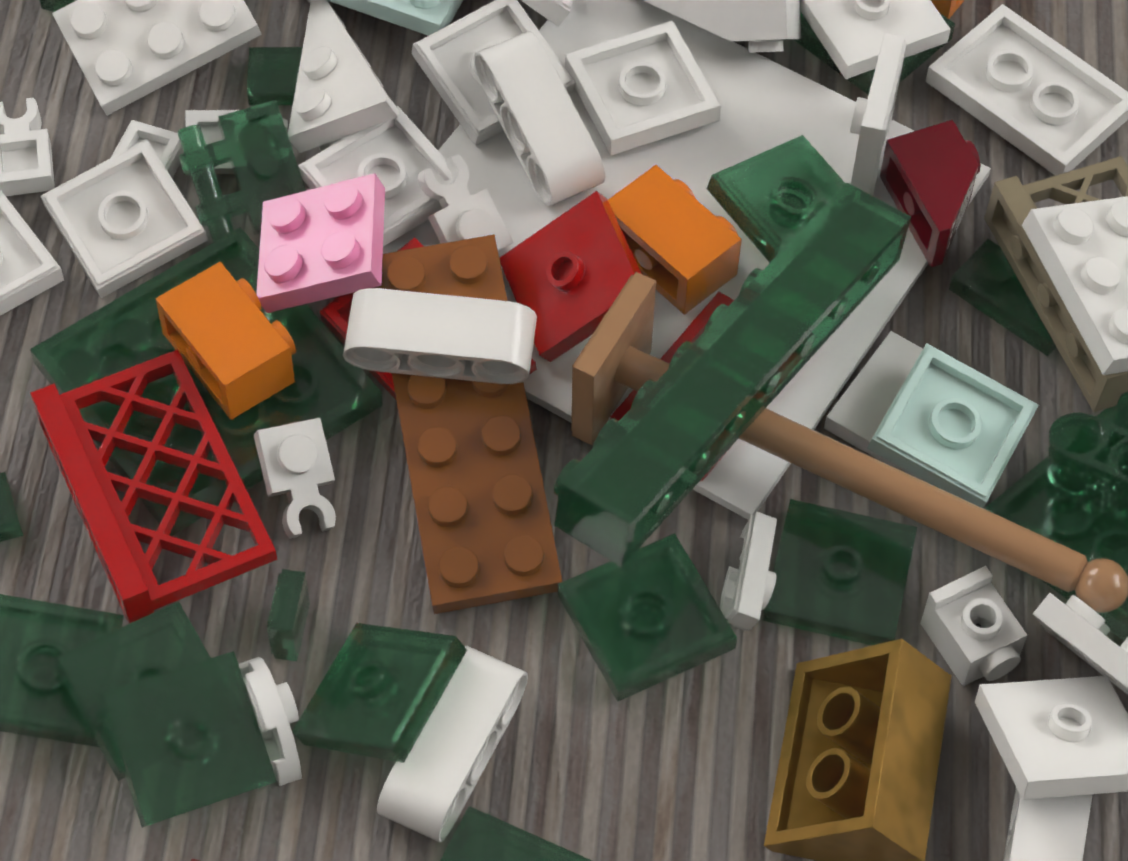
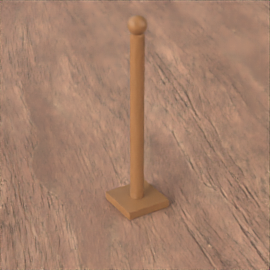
(621, 359)

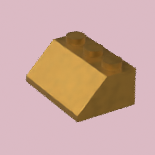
(860, 756)

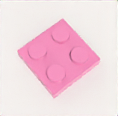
(321, 243)

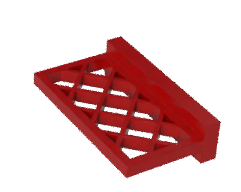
(107, 517)

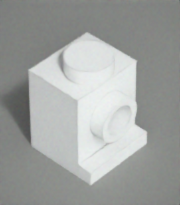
(968, 649)

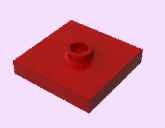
(570, 274)

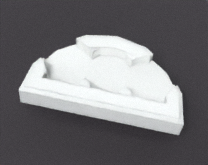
(752, 585)
(274, 712)

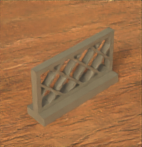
(1004, 215)

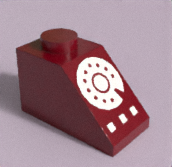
(932, 181)

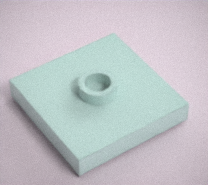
(953, 426)

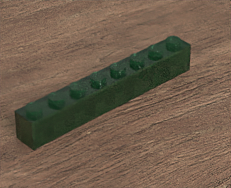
(728, 375)

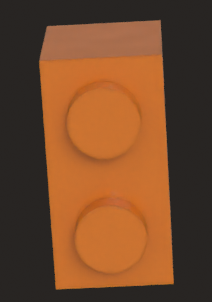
(676, 238)
(227, 339)

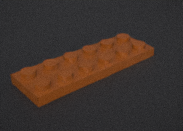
(471, 453)

